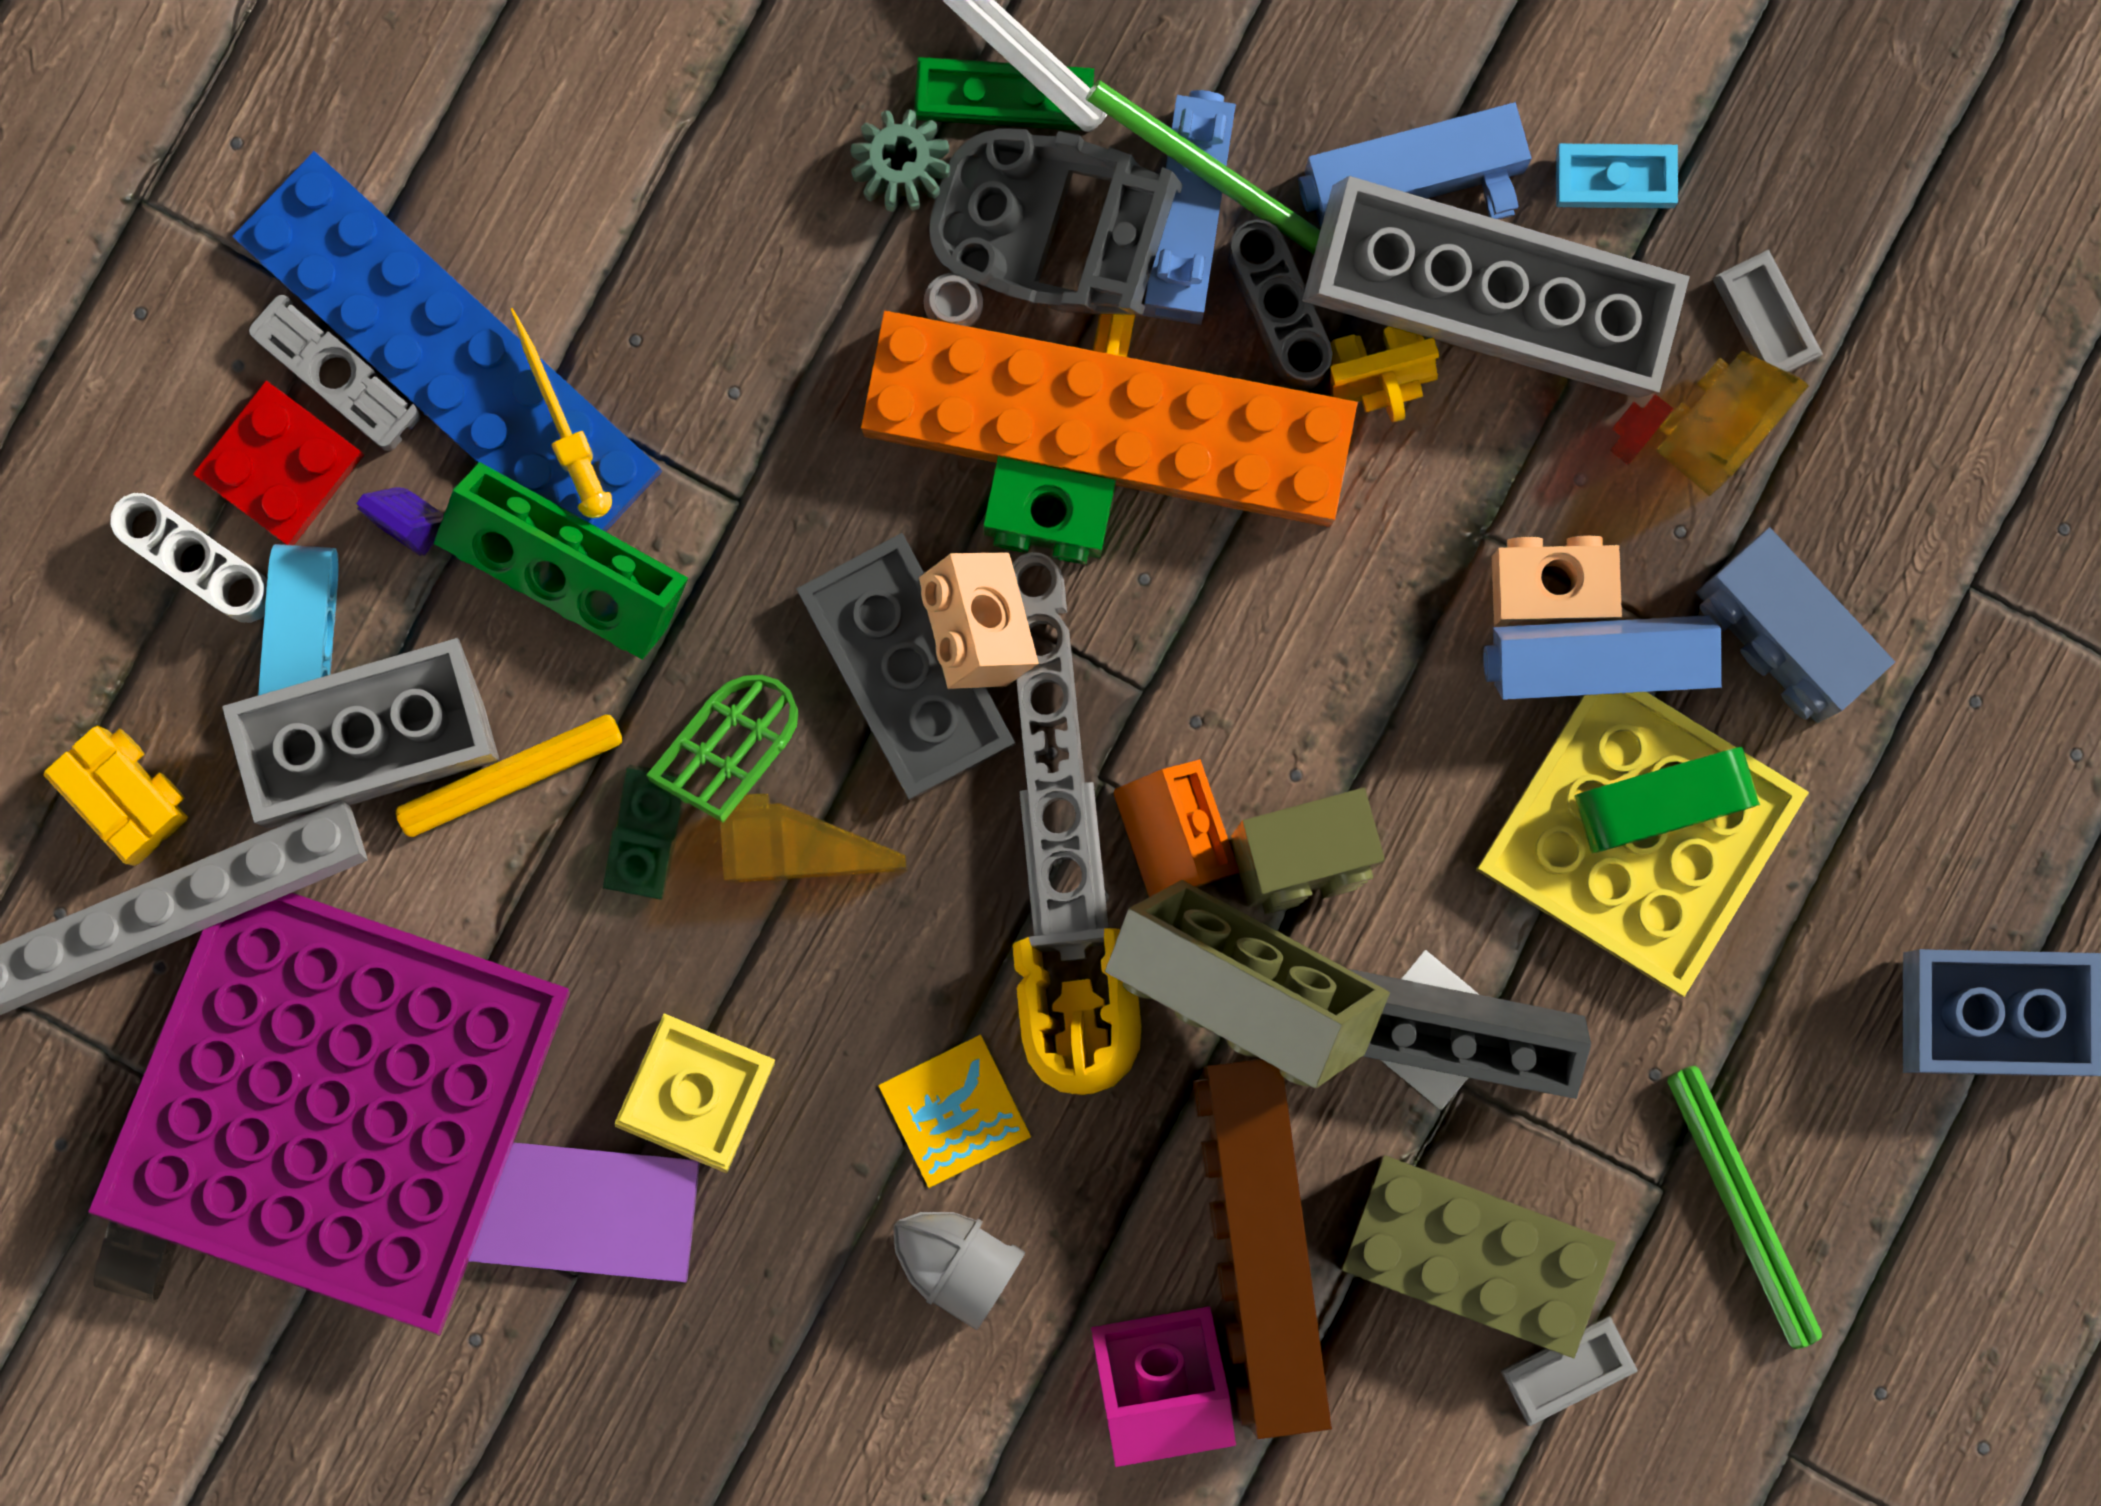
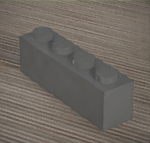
(1480, 1037)

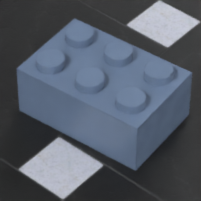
(1793, 628)
(2002, 1013)

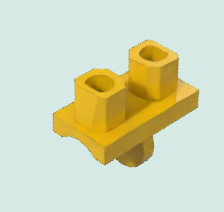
(1383, 377)

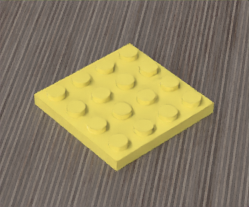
(1650, 900)

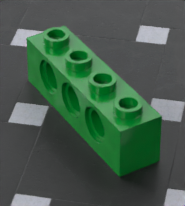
(560, 560)

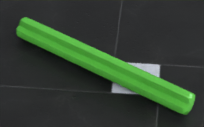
(1744, 1207)

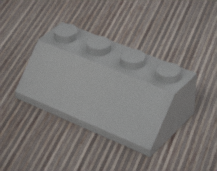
(360, 733)

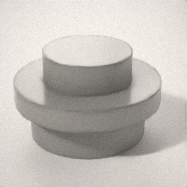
(953, 300)

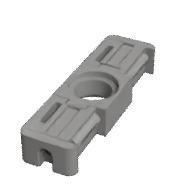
(303, 351)

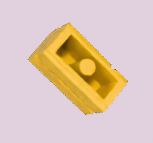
(117, 793)

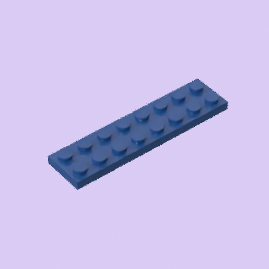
(433, 338)

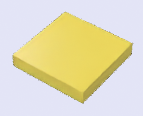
(695, 1093)

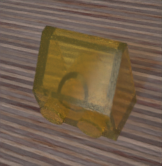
(1729, 420)

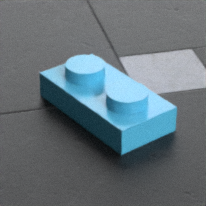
(1616, 175)

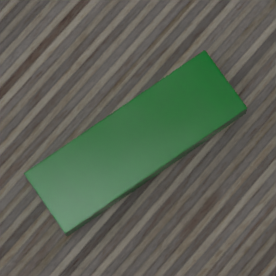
(986, 95)

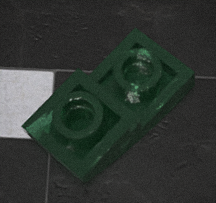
(643, 836)

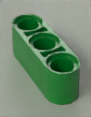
(1667, 800)

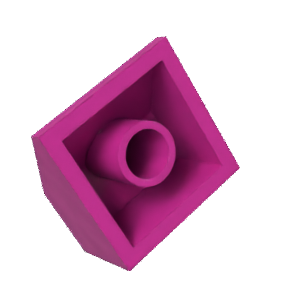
(1163, 1386)

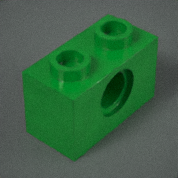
(1023, 484)

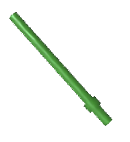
(1203, 165)

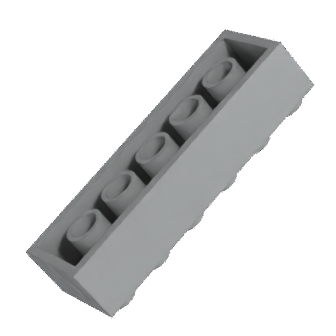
(1495, 288)

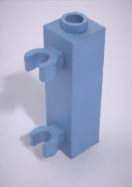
(1431, 161)
(1186, 249)
(1604, 657)

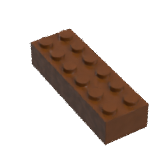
(1265, 1249)

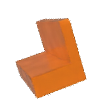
(1175, 828)

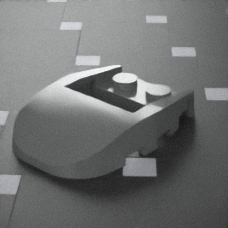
(1004, 209)

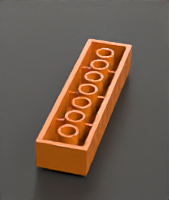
(1109, 418)

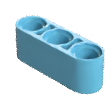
(298, 616)

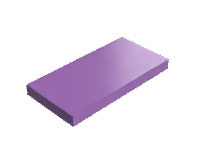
(591, 1213)

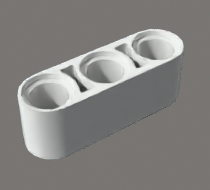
(167, 544)

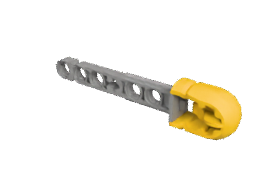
(1071, 919)

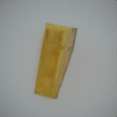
(783, 844)

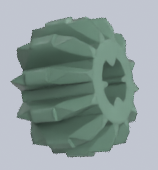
(885, 146)

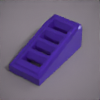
(403, 517)

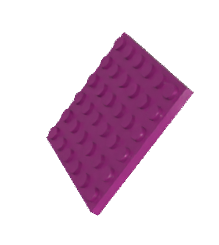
(332, 1106)

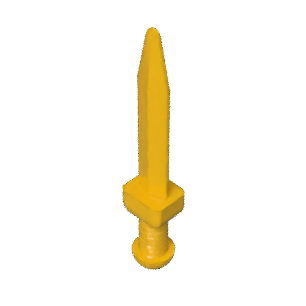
(572, 449)

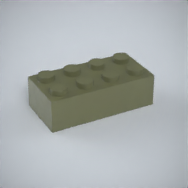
(1307, 848)
(1246, 983)
(1478, 1256)

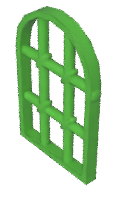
(728, 766)

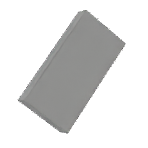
(1767, 313)
(1553, 1381)

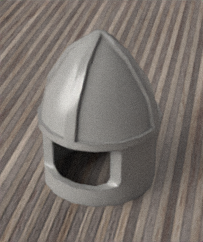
(955, 1262)

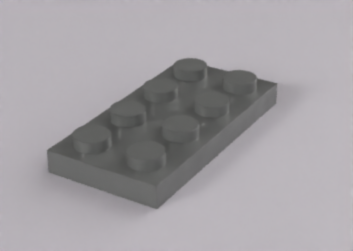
(887, 655)

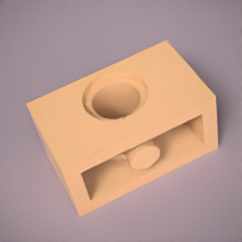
(1523, 599)
(978, 620)

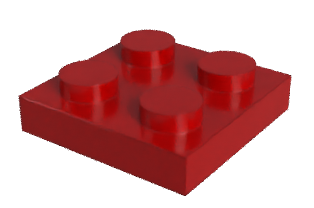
(278, 464)

